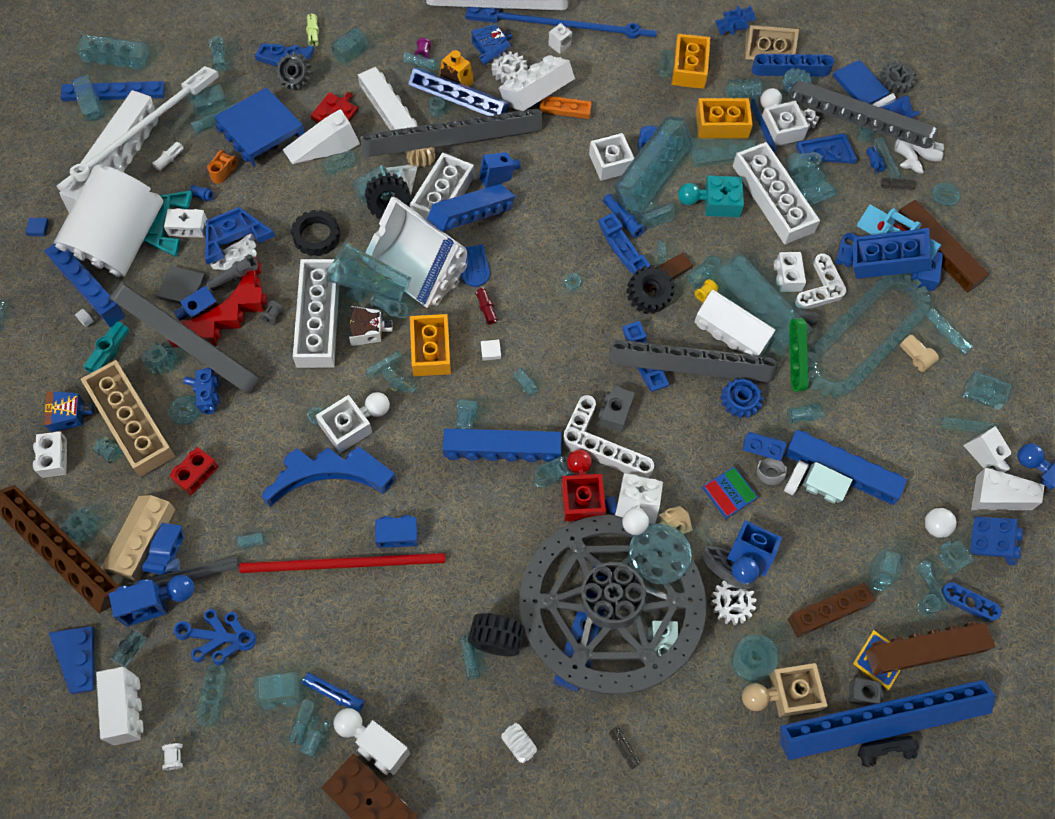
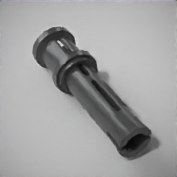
(238, 269)

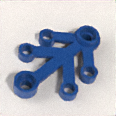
(217, 638)

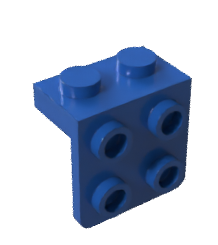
(997, 538)

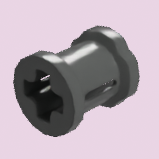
(272, 312)

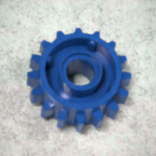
(746, 390)

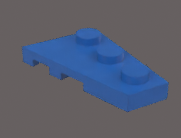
(831, 148)
(76, 657)

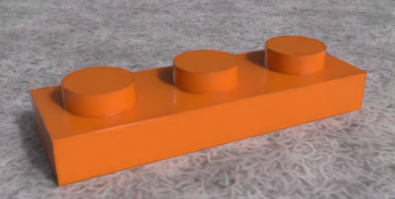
(566, 107)

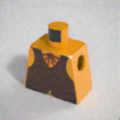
(457, 69)

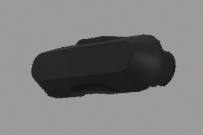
(904, 744)

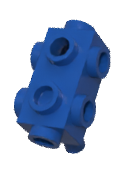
(206, 390)

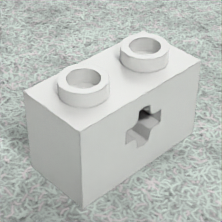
(185, 223)

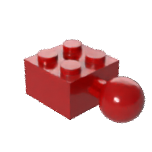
(581, 486)

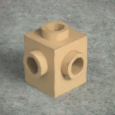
(677, 518)

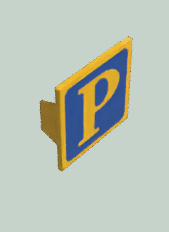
(862, 663)

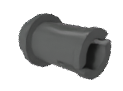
(809, 317)

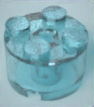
(766, 659)

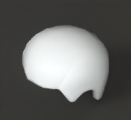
(940, 522)

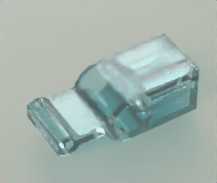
(87, 98)

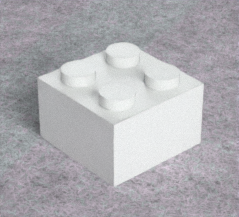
(610, 156)

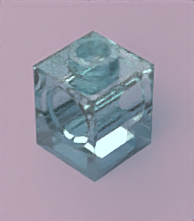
(962, 555)

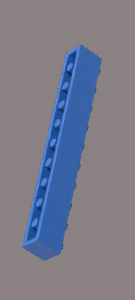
(886, 719)

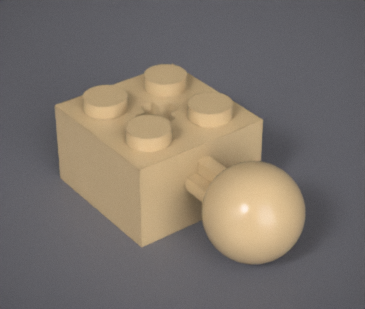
(783, 692)

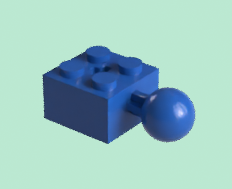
(1033, 457)
(753, 552)
(147, 599)

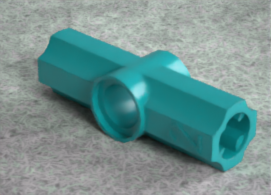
(111, 341)

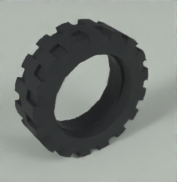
(311, 218)

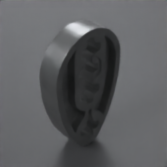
(717, 561)

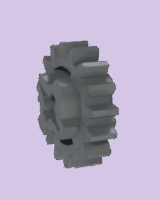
(898, 77)

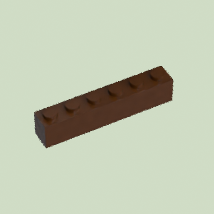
(955, 258)
(929, 648)

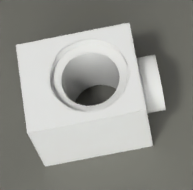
(560, 38)

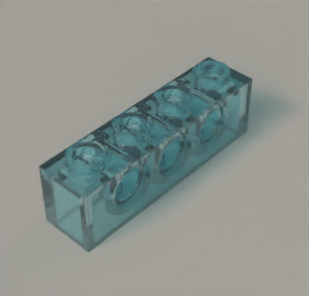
(113, 51)

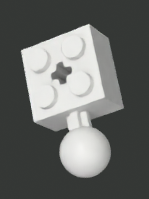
(783, 120)
(354, 419)
(638, 502)
(372, 741)

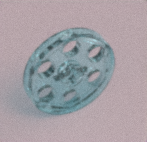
(669, 554)

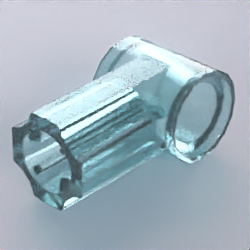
(703, 272)

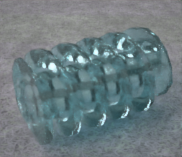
(743, 87)

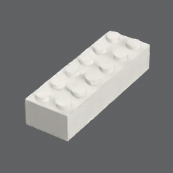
(775, 193)
(315, 316)

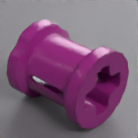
(423, 47)

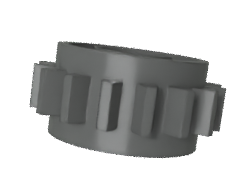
(302, 73)

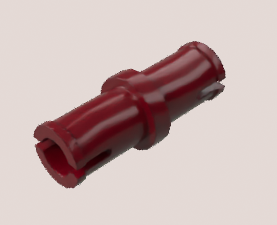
(486, 306)

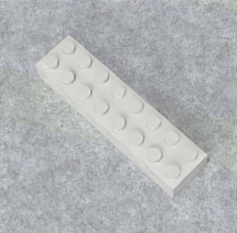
(131, 112)

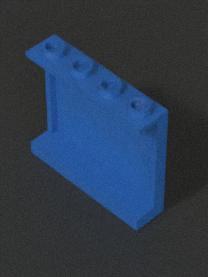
(257, 124)

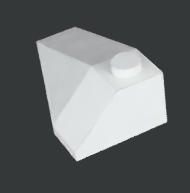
(326, 138)

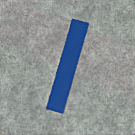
(762, 124)

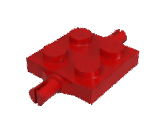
(333, 103)

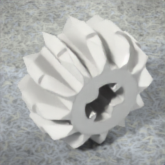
(519, 743)

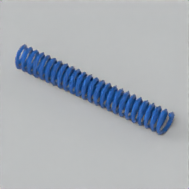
(446, 250)

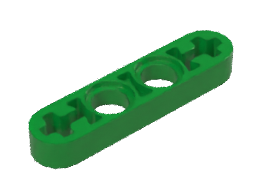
(798, 355)

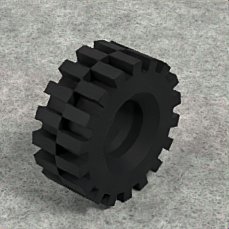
(385, 184)
(656, 278)

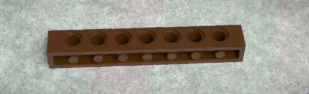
(56, 548)

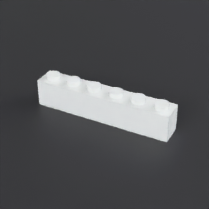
(384, 100)

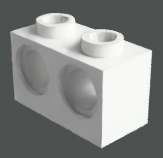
(792, 271)
(56, 454)

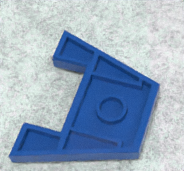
(230, 227)

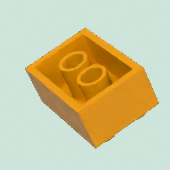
(691, 61)
(723, 118)
(430, 345)

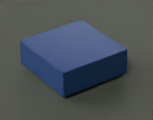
(37, 226)

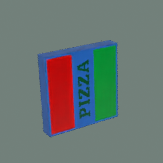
(730, 492)

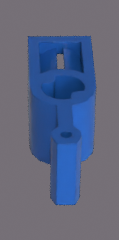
(163, 548)

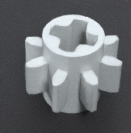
(810, 117)

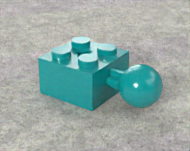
(721, 195)

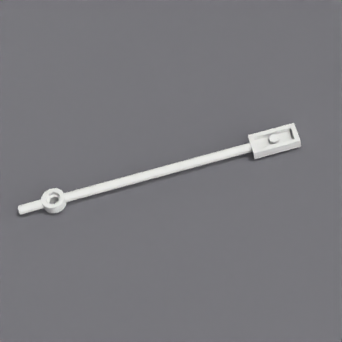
(192, 85)

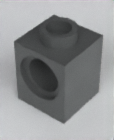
(856, 692)

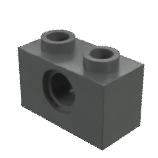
(616, 398)

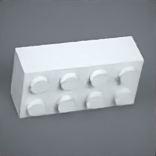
(537, 82)
(446, 180)

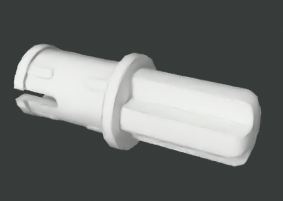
(168, 156)

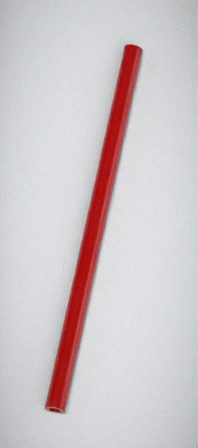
(335, 563)

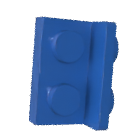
(901, 106)
(764, 446)

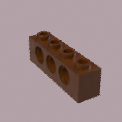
(831, 609)

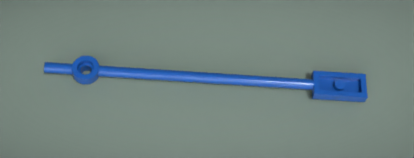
(487, 14)

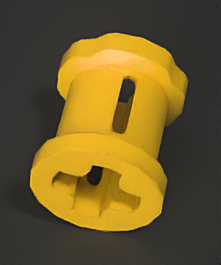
(704, 291)

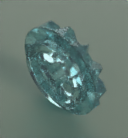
(946, 188)
(183, 417)

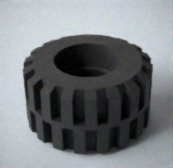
(496, 634)

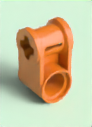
(222, 166)

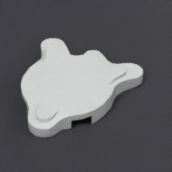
(236, 253)

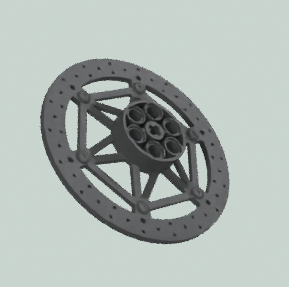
(645, 652)

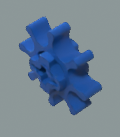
(735, 20)

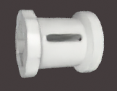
(172, 756)

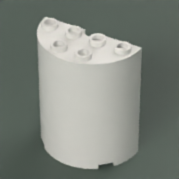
(109, 220)
(411, 245)

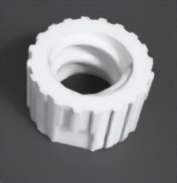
(84, 317)

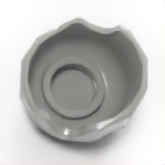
(771, 471)

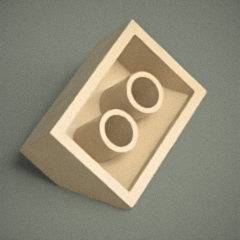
(770, 41)

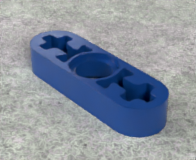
(983, 614)

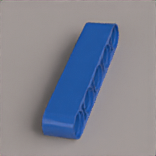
(781, 63)

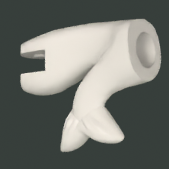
(906, 149)

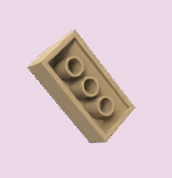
(136, 536)

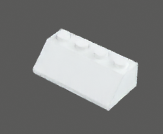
(733, 325)

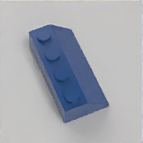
(892, 253)

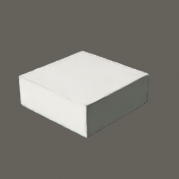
(490, 350)

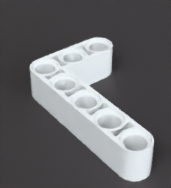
(601, 445)

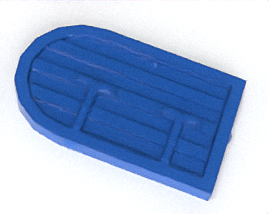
(477, 268)

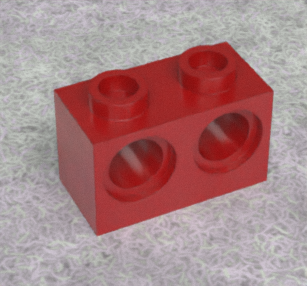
(198, 474)

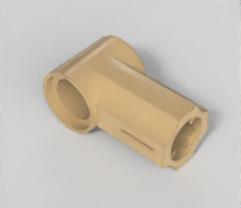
(921, 356)

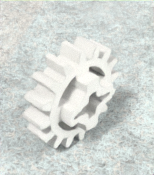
(508, 66)
(743, 610)

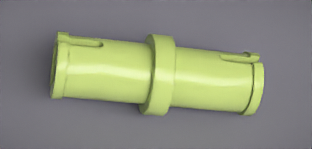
(312, 30)

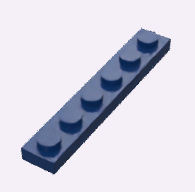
(117, 90)

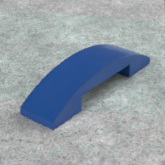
(620, 243)
(653, 378)

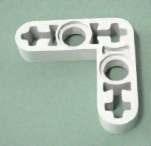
(827, 289)

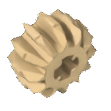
(421, 157)

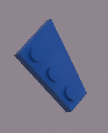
(272, 53)

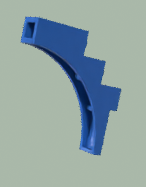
(328, 465)

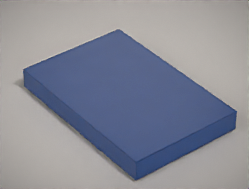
(860, 83)

